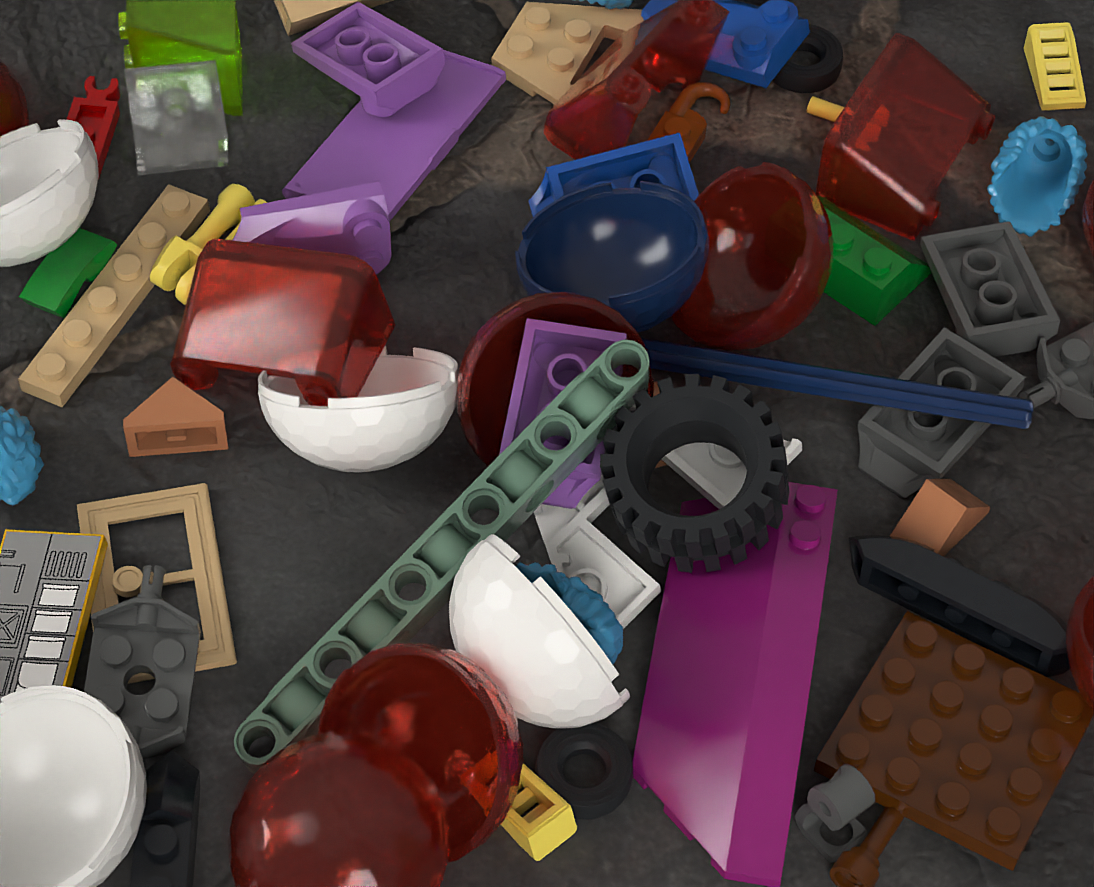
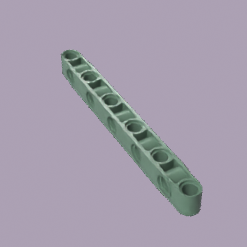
(511, 486)

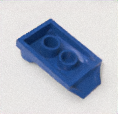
(753, 38)
(654, 161)

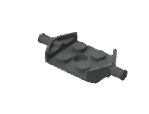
(1066, 373)
(150, 639)

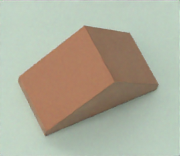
(174, 423)
(940, 515)

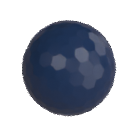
(618, 245)

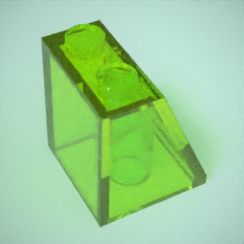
(185, 33)

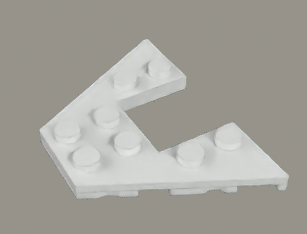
(586, 553)

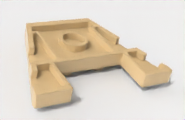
(554, 44)

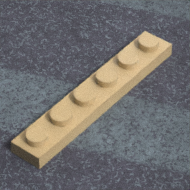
(111, 298)

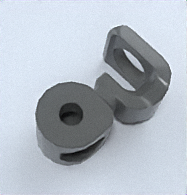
(836, 805)

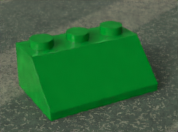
(867, 268)

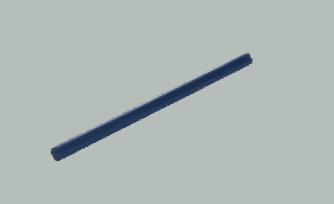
(841, 384)

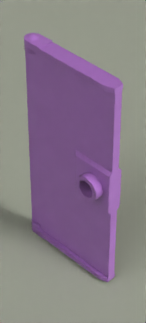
(404, 145)

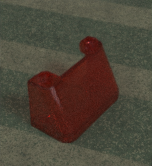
(608, 97)
(900, 139)
(282, 313)

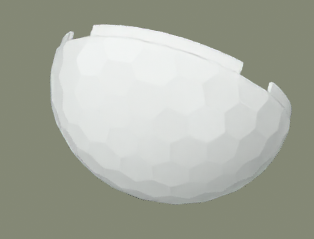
(44, 189)
(389, 422)
(529, 642)
(66, 788)

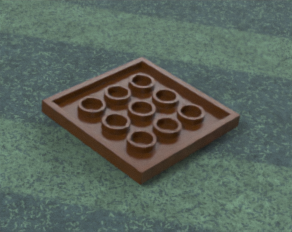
(959, 738)

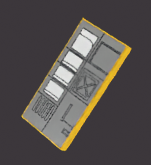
(45, 605)

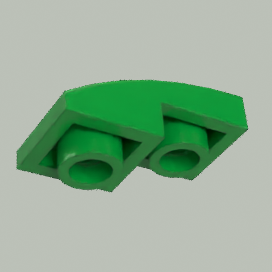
(65, 270)

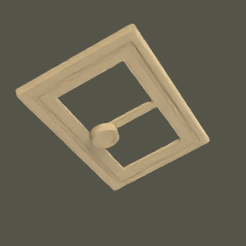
(194, 500)

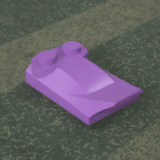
(373, 58)
(333, 221)
(547, 363)

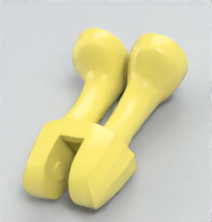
(179, 257)

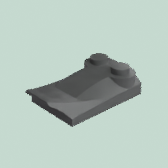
(991, 288)
(910, 446)

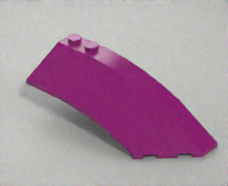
(735, 688)

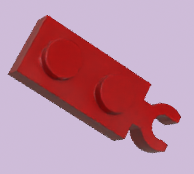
(98, 115)

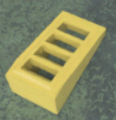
(1051, 42)
(543, 826)

